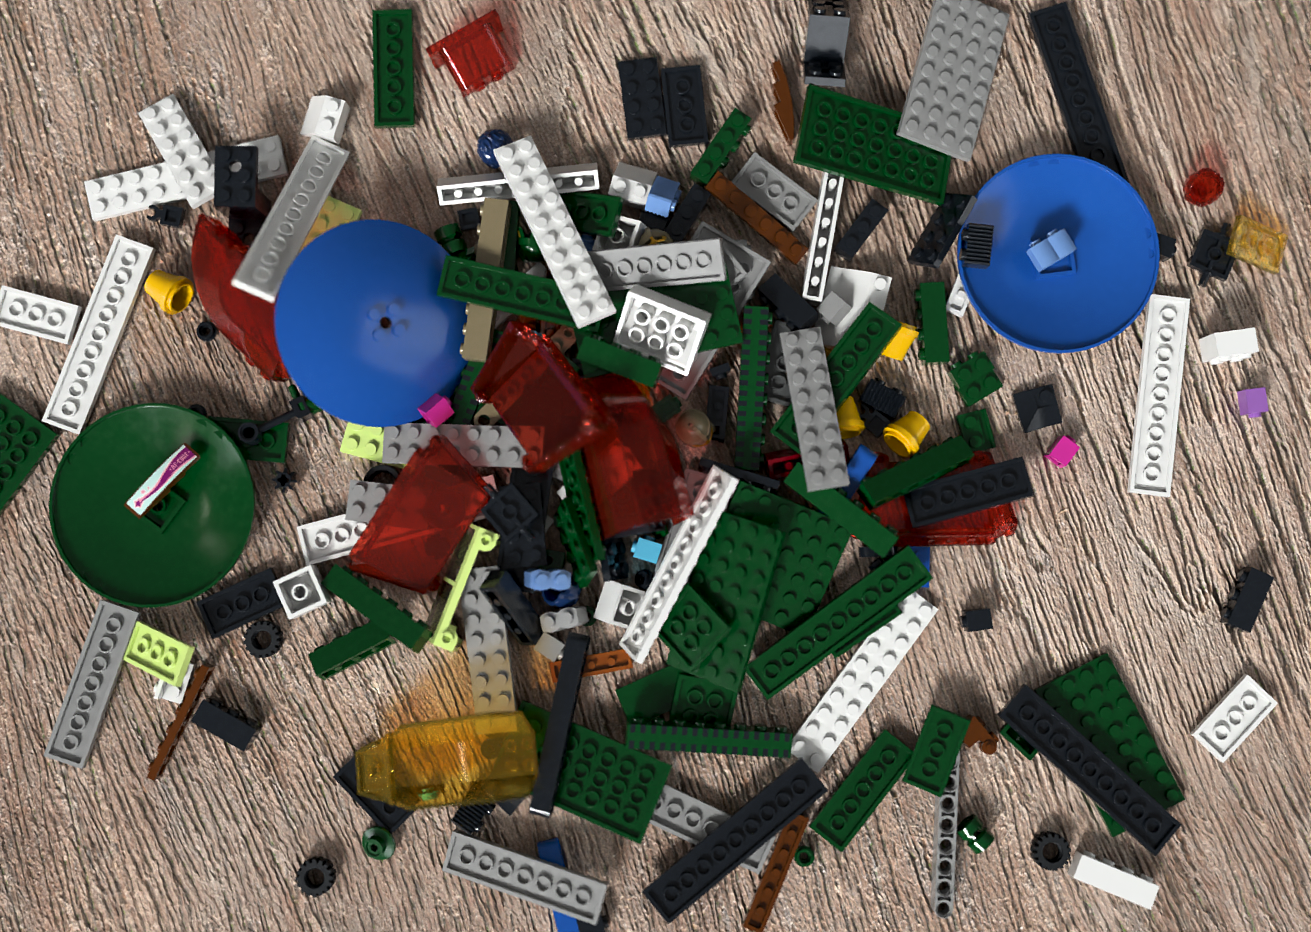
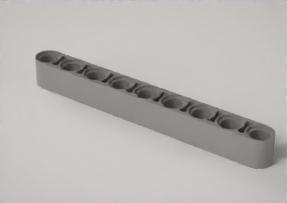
(948, 853)

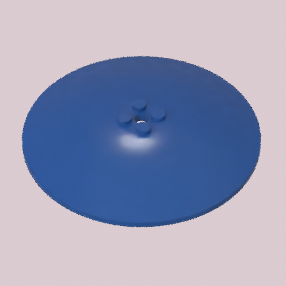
(1085, 294)
(333, 331)

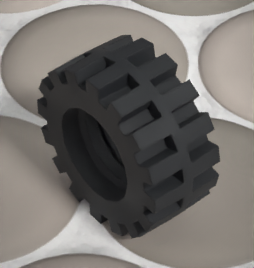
(250, 639)
(1061, 857)
(304, 882)

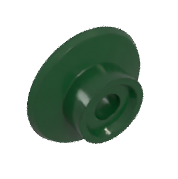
(378, 843)

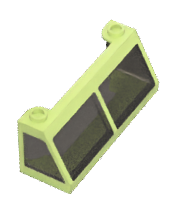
(453, 583)

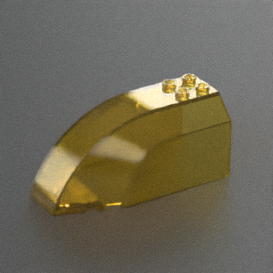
(450, 762)

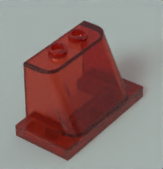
(473, 54)

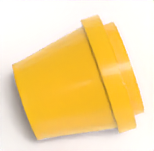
(169, 291)
(901, 343)
(849, 419)
(906, 434)

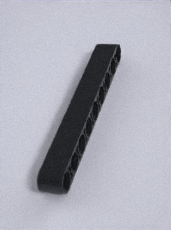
(559, 725)

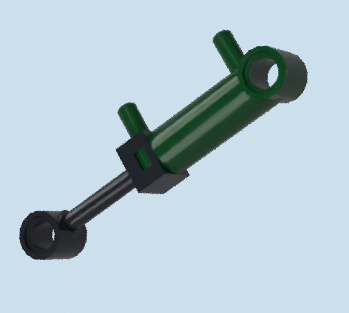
(301, 406)

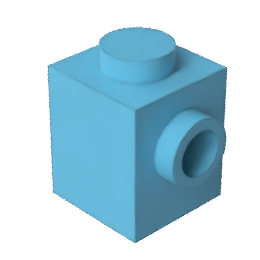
(646, 549)

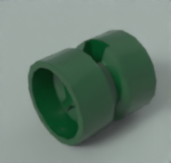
(450, 239)
(977, 837)

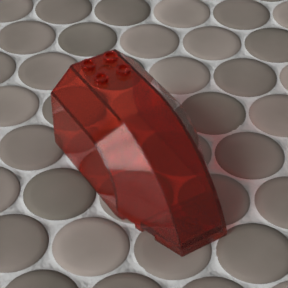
(237, 314)
(634, 463)

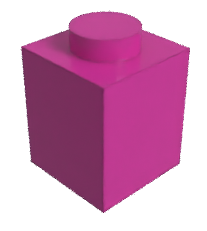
(436, 410)
(1062, 451)

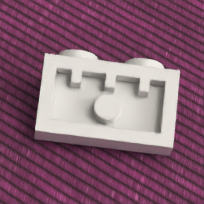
(175, 694)

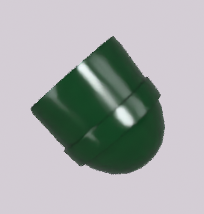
(528, 247)

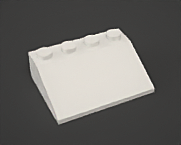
(857, 290)
(661, 328)

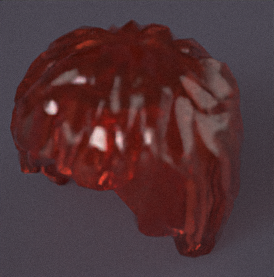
(1203, 187)

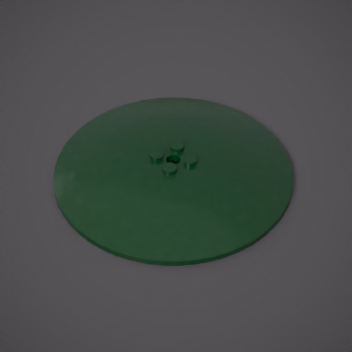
(168, 551)

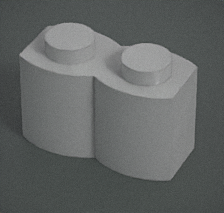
(564, 619)

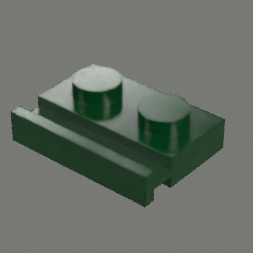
(976, 430)

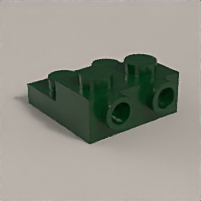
(974, 378)

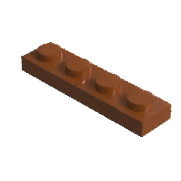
(599, 663)

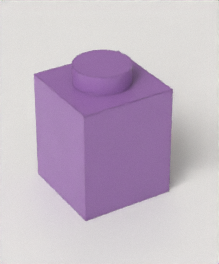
(1252, 402)

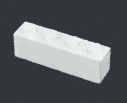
(1112, 879)

